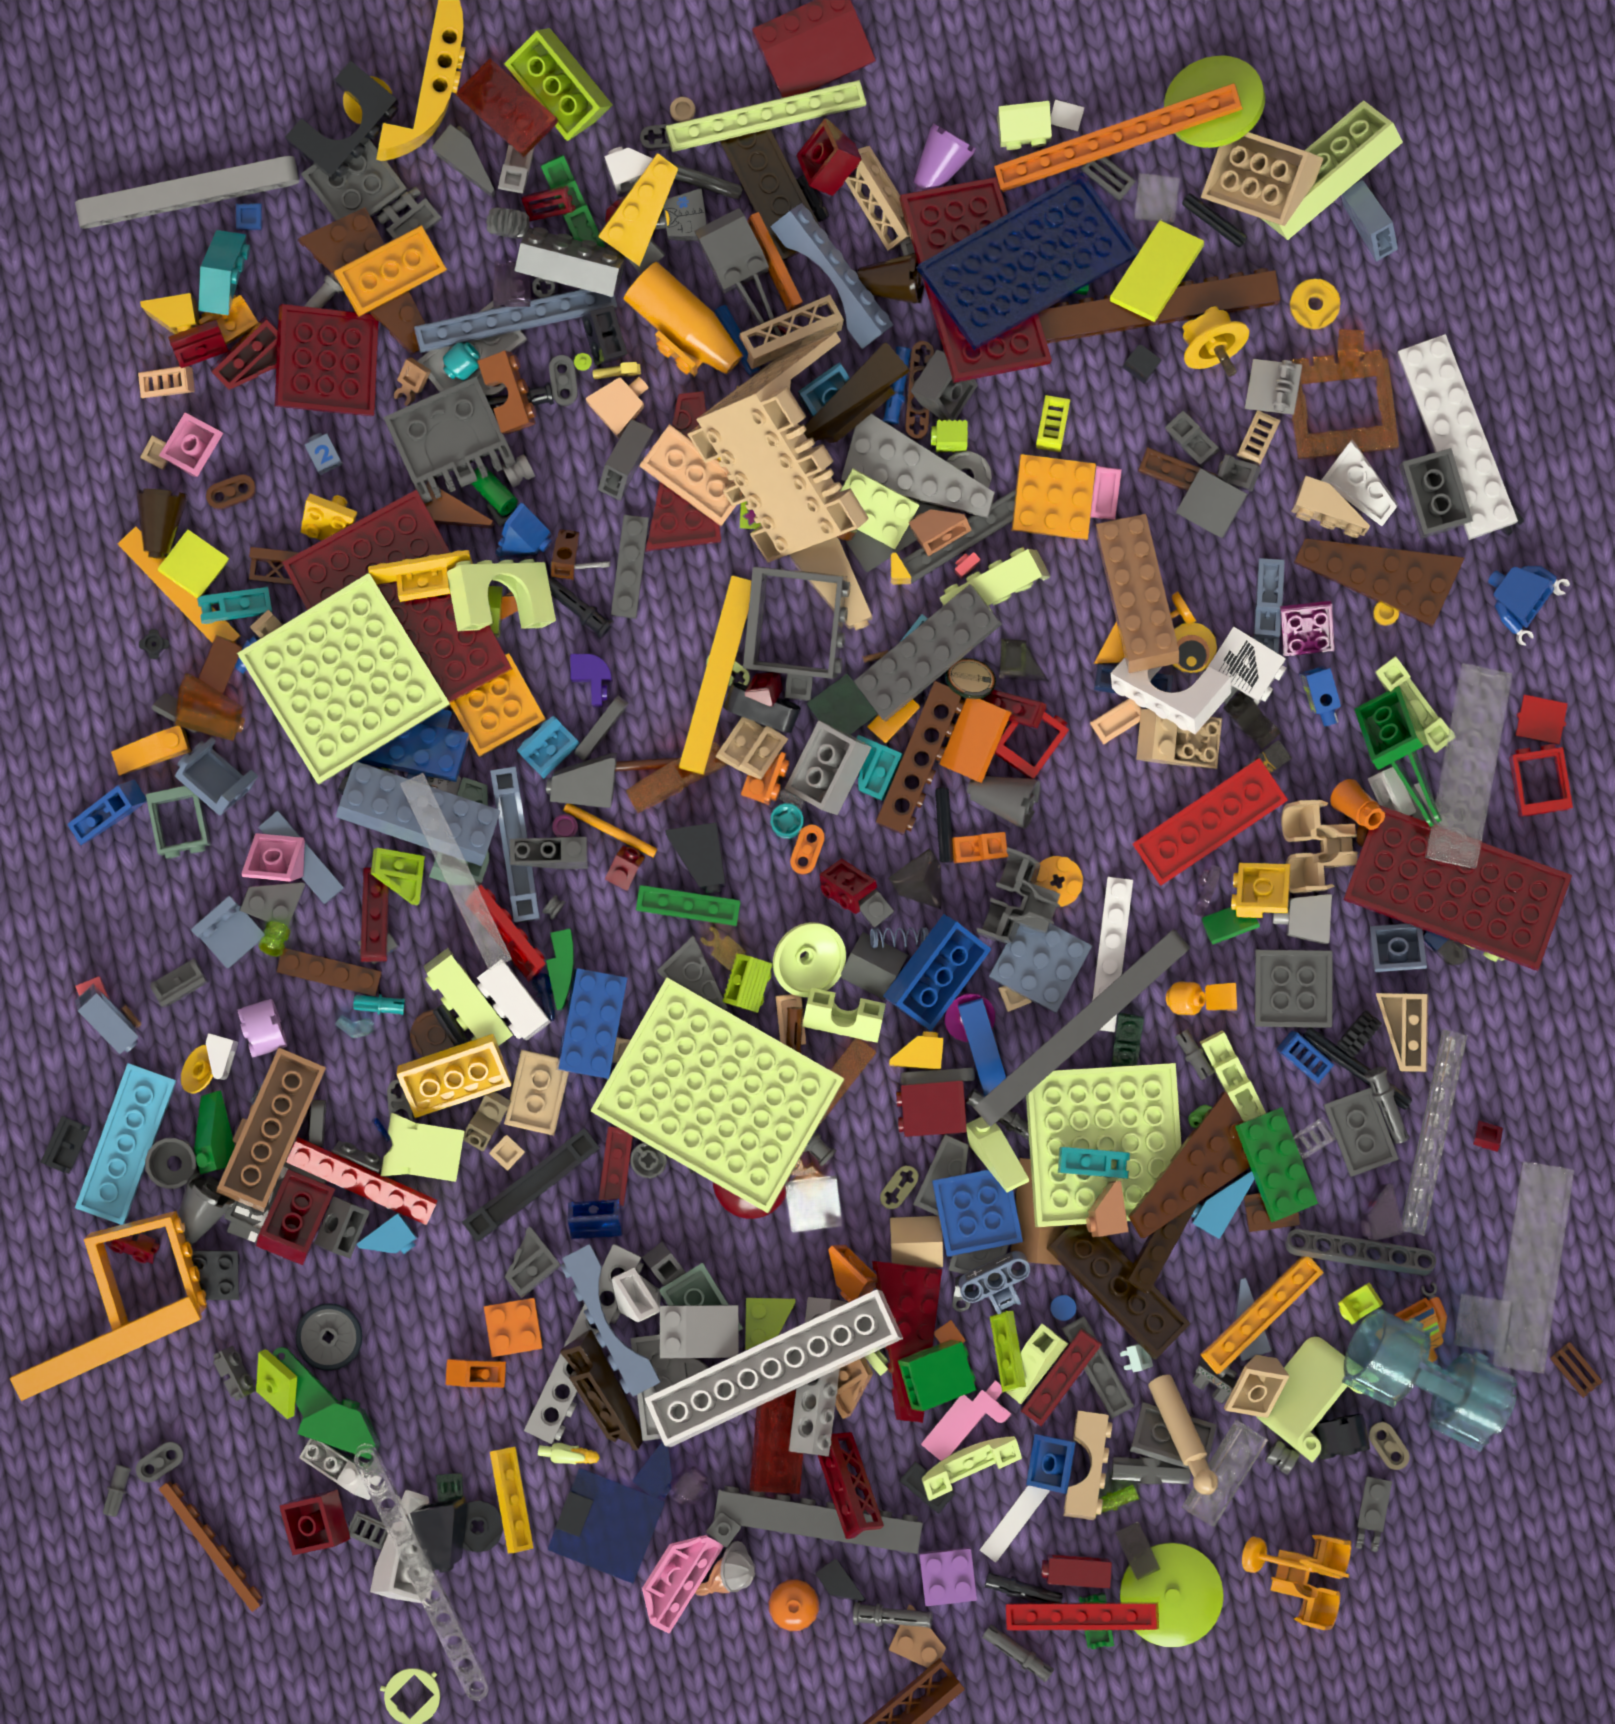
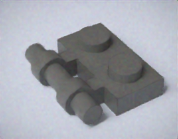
(420, 214)

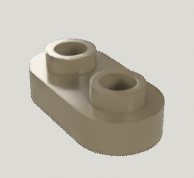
(1388, 1445)

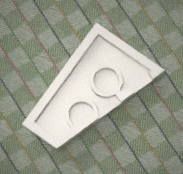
(1360, 484)

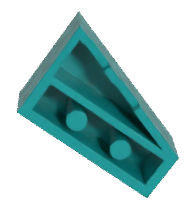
(222, 271)

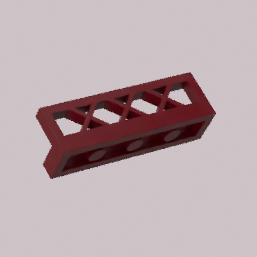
(843, 1485)

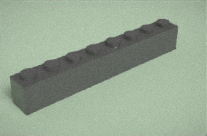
(814, 1520)

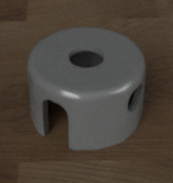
(157, 1161)

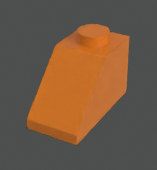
(475, 1373)

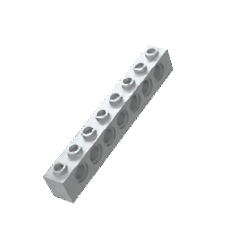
(537, 1423)

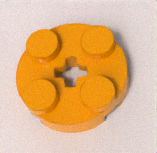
(1063, 868)

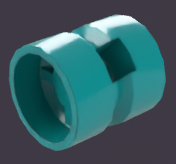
(787, 821)

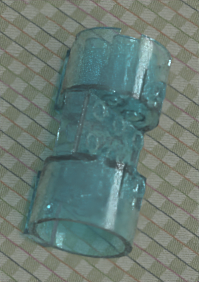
(1392, 1357)

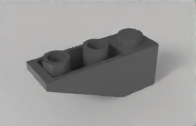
(550, 852)

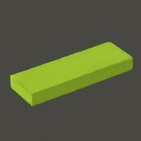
(1007, 1351)

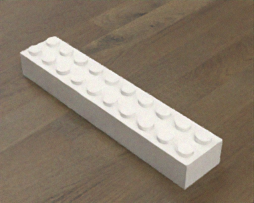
(773, 1368)

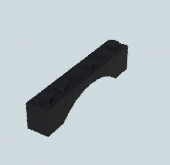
(531, 1185)

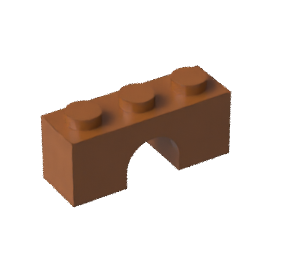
(516, 411)

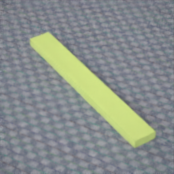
(765, 115)

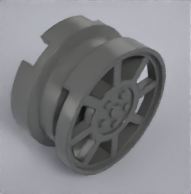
(648, 1161)

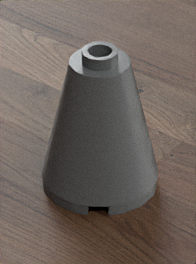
(1007, 797)
(202, 1206)

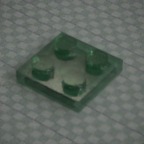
(842, 706)

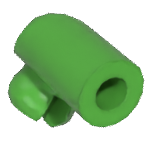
(1196, 1116)

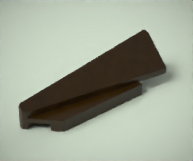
(858, 396)
(601, 1390)

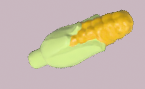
(568, 1454)

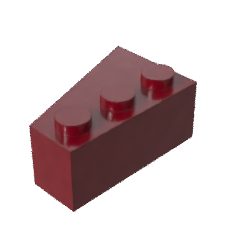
(249, 356)

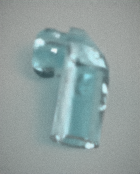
(355, 1029)

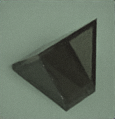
(1018, 662)
(920, 880)

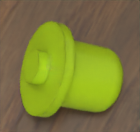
(582, 361)

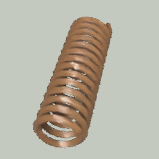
(873, 657)
(131, 1014)

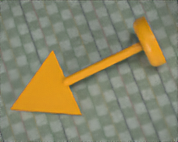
(1112, 649)
(1256, 1554)

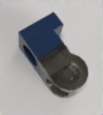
(1445, 948)

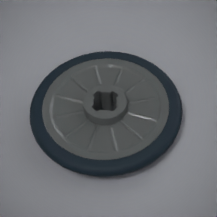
(320, 1352)

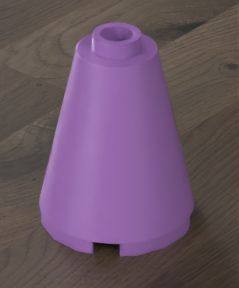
(941, 159)

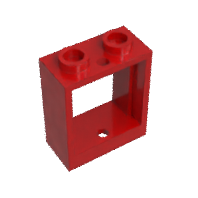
(1547, 751)
(1019, 763)

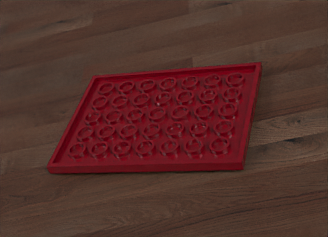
(394, 533)

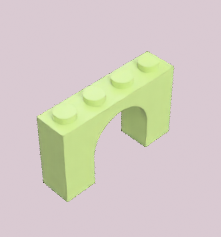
(525, 580)

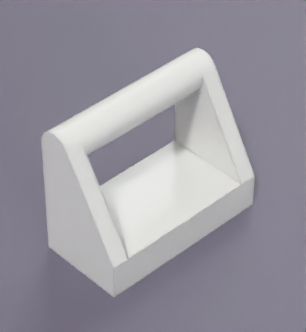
(221, 1055)

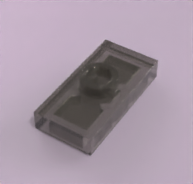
(1138, 1550)

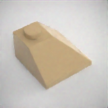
(1258, 1387)

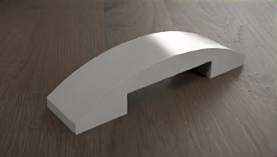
(515, 171)

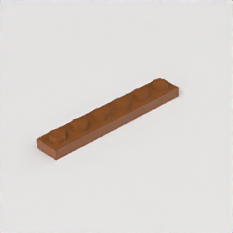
(205, 1536)

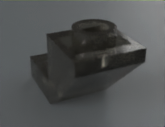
(1251, 720)

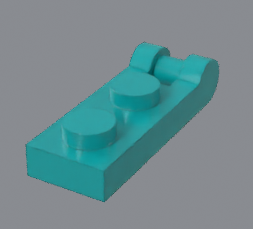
(234, 605)
(1092, 1162)

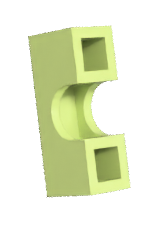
(859, 1023)

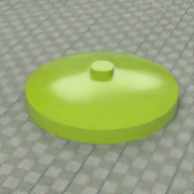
(1210, 75)
(1186, 1594)

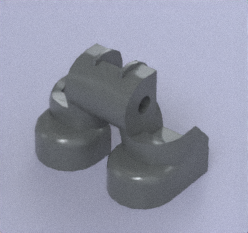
(1036, 907)

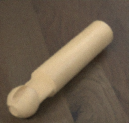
(1183, 1433)

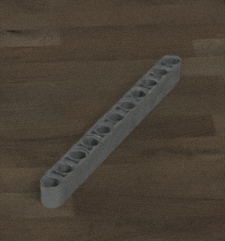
(1081, 1027)

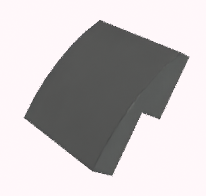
(1211, 503)

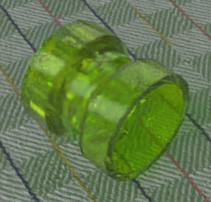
(274, 938)

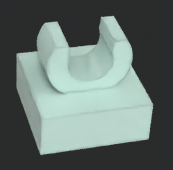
(1138, 1358)

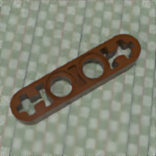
(910, 421)

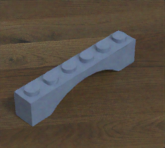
(803, 234)
(513, 826)
(635, 1368)

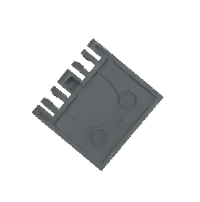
(448, 435)

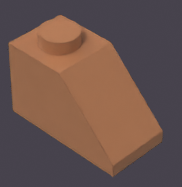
(938, 529)
(1108, 1212)

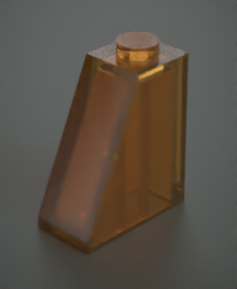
(207, 709)

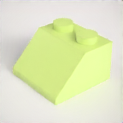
(1024, 125)

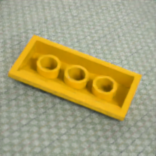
(453, 1075)

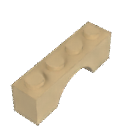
(1090, 1432)

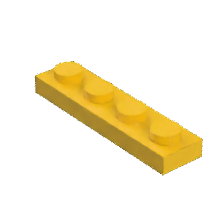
(511, 1500)

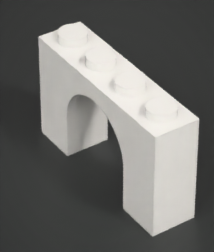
(1186, 708)

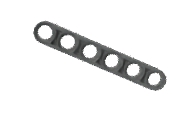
(1360, 1257)

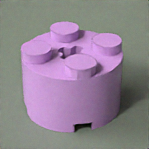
(262, 1027)

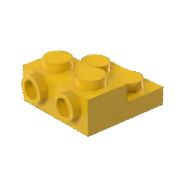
(1261, 889)

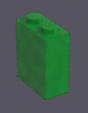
(937, 1375)

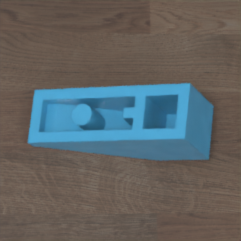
(1219, 1209)

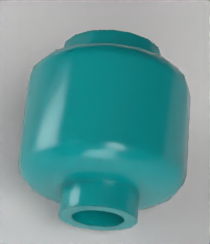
(461, 361)

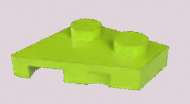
(399, 872)

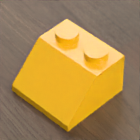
(173, 312)
(920, 1053)

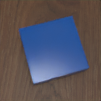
(249, 216)

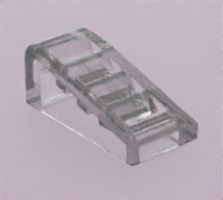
(1325, 1130)

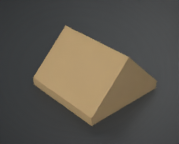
(917, 1241)

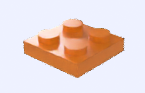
(513, 1327)

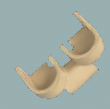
(1302, 823)

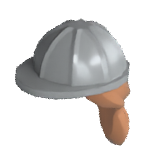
(731, 1572)

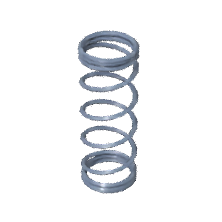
(874, 936)

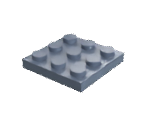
(1041, 965)

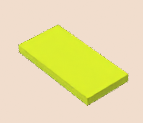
(1157, 271)

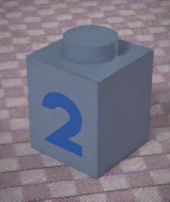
(323, 453)

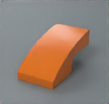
(979, 847)

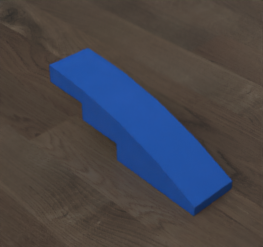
(982, 1044)

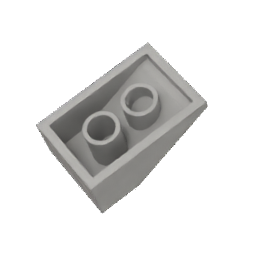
(699, 1331)

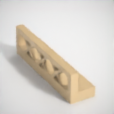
(887, 197)
(791, 341)

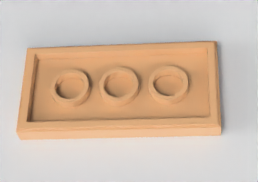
(683, 470)

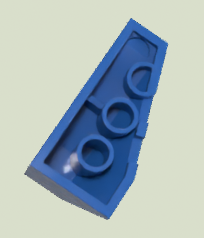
(523, 535)

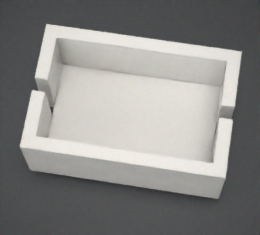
(513, 1001)

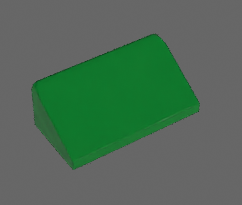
(1226, 925)

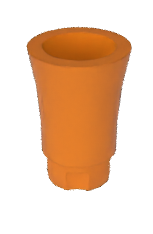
(1354, 802)

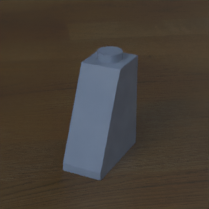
(1370, 220)

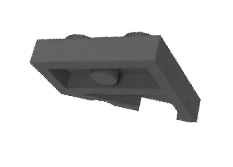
(272, 901)

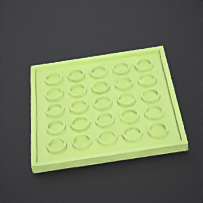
(343, 678)
(1100, 1110)

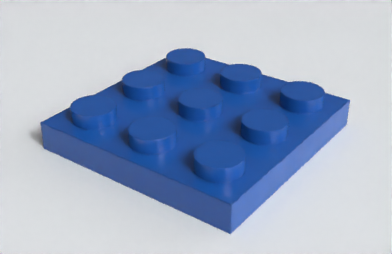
(976, 1213)

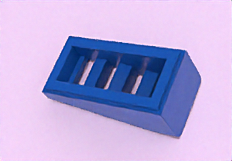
(1290, 1041)

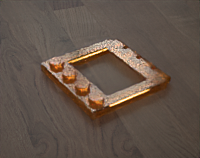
(1334, 442)

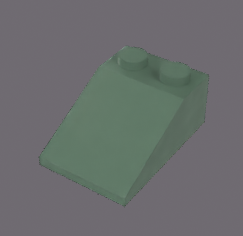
(694, 1288)

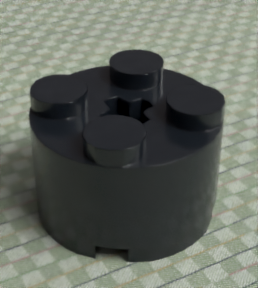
(1342, 1436)

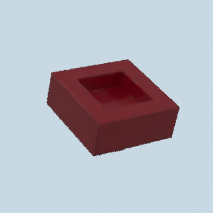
(1487, 1136)

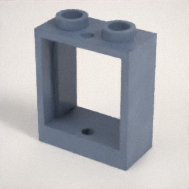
(107, 1019)

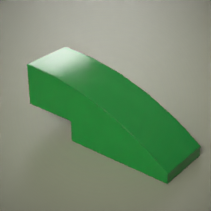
(561, 967)

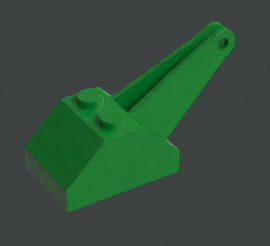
(1393, 732)
(326, 1418)

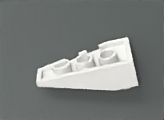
(390, 1575)

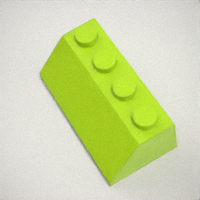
(558, 82)

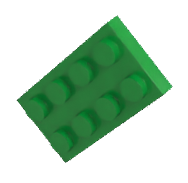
(1276, 1164)

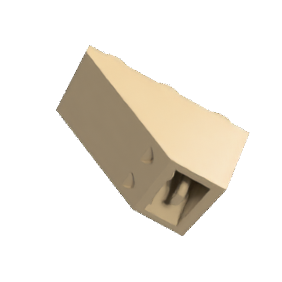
(1323, 503)
(1168, 744)

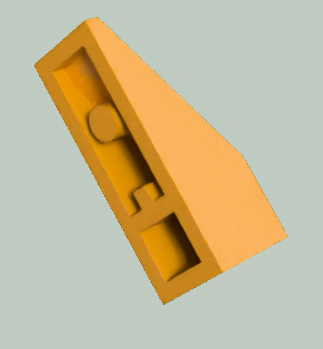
(151, 750)

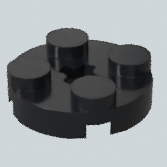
(493, 1526)

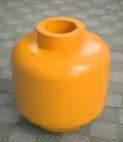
(1185, 998)

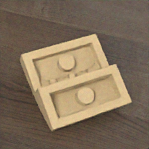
(751, 747)

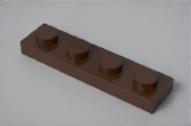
(329, 972)

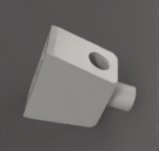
(1307, 918)

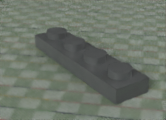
(630, 566)

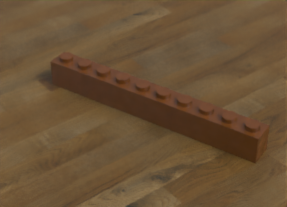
(1188, 302)

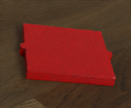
(1541, 719)

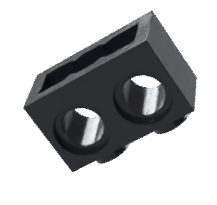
(604, 335)

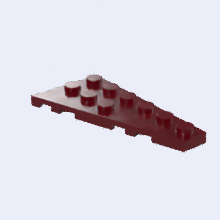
(674, 519)
(913, 1300)

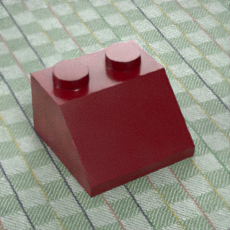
(828, 158)

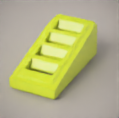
(1050, 439)

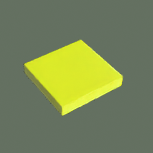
(193, 564)

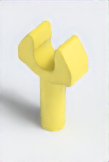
(625, 369)

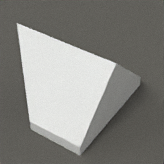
(636, 1295)

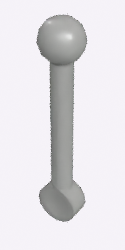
(604, 564)

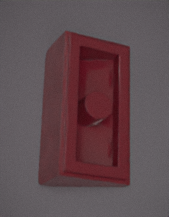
(765, 688)

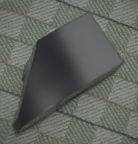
(838, 1582)

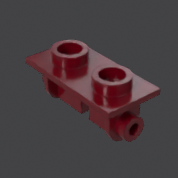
(140, 1250)

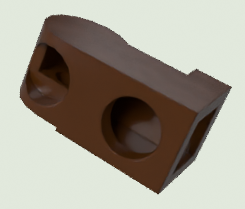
(565, 554)

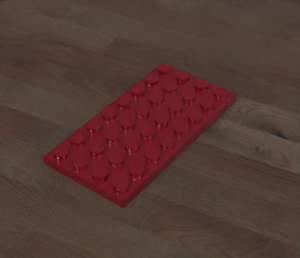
(941, 219)
(1497, 908)

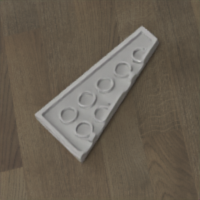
(913, 470)

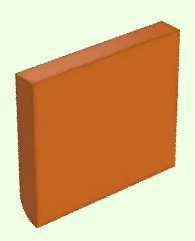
(948, 1332)

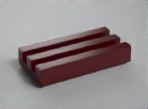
(566, 199)

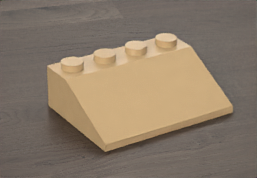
(1261, 177)

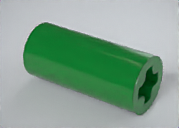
(495, 492)

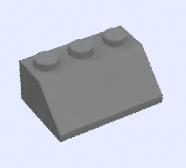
(828, 768)

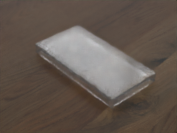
(1231, 1465)

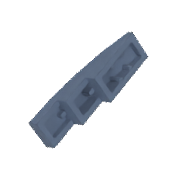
(1268, 602)

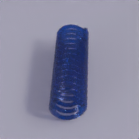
(380, 1127)

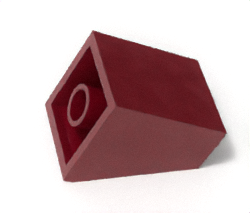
(932, 1109)

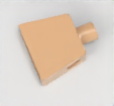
(618, 403)

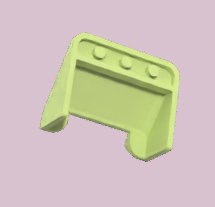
(1308, 1394)

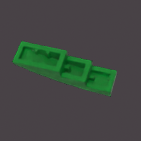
(580, 220)

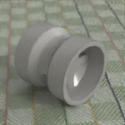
(518, 471)

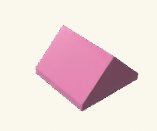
(191, 445)
(275, 858)

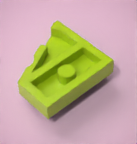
(765, 1319)

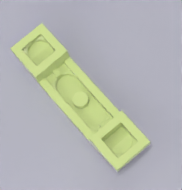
(1393, 675)
(969, 1461)

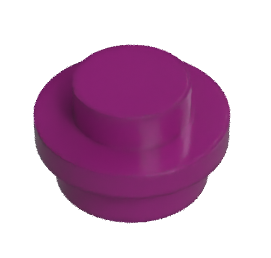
(565, 826)

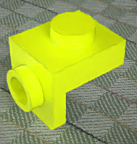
(1359, 1303)

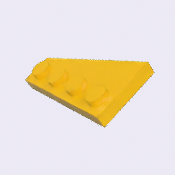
(638, 214)

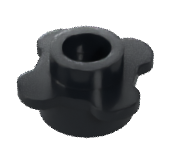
(146, 644)

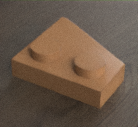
(851, 1385)
(917, 1644)

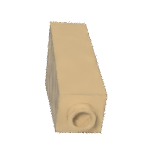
(830, 558)

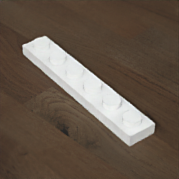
(1112, 937)

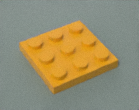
(1053, 497)
(498, 711)

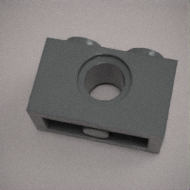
(341, 1227)

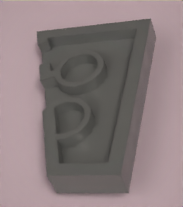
(948, 1162)

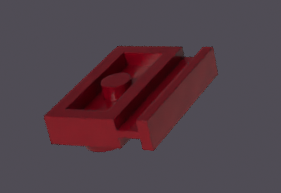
(198, 344)

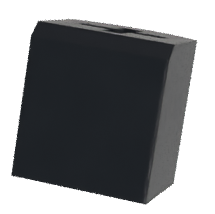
(1142, 363)

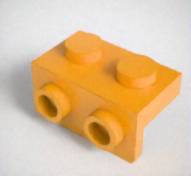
(236, 323)

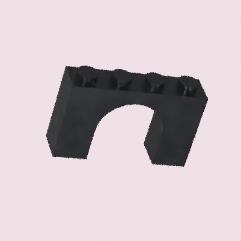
(335, 155)

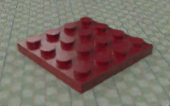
(326, 360)

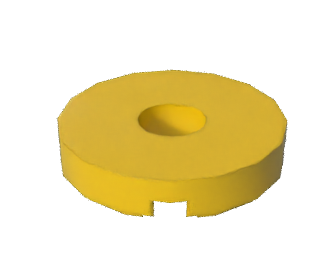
(1315, 318)

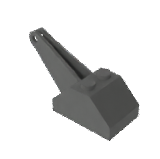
(735, 258)

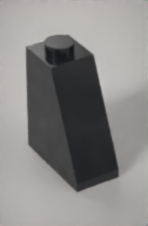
(441, 1531)

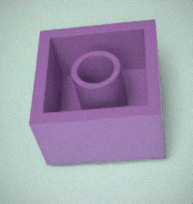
(948, 1576)

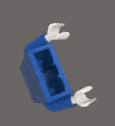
(1522, 595)

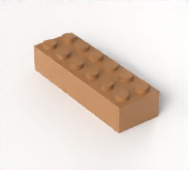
(1137, 593)
(270, 1129)

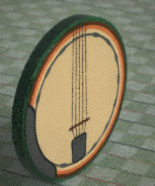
(971, 678)

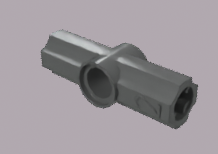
(1149, 1471)

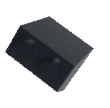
(701, 854)

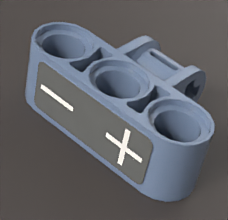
(1001, 1290)

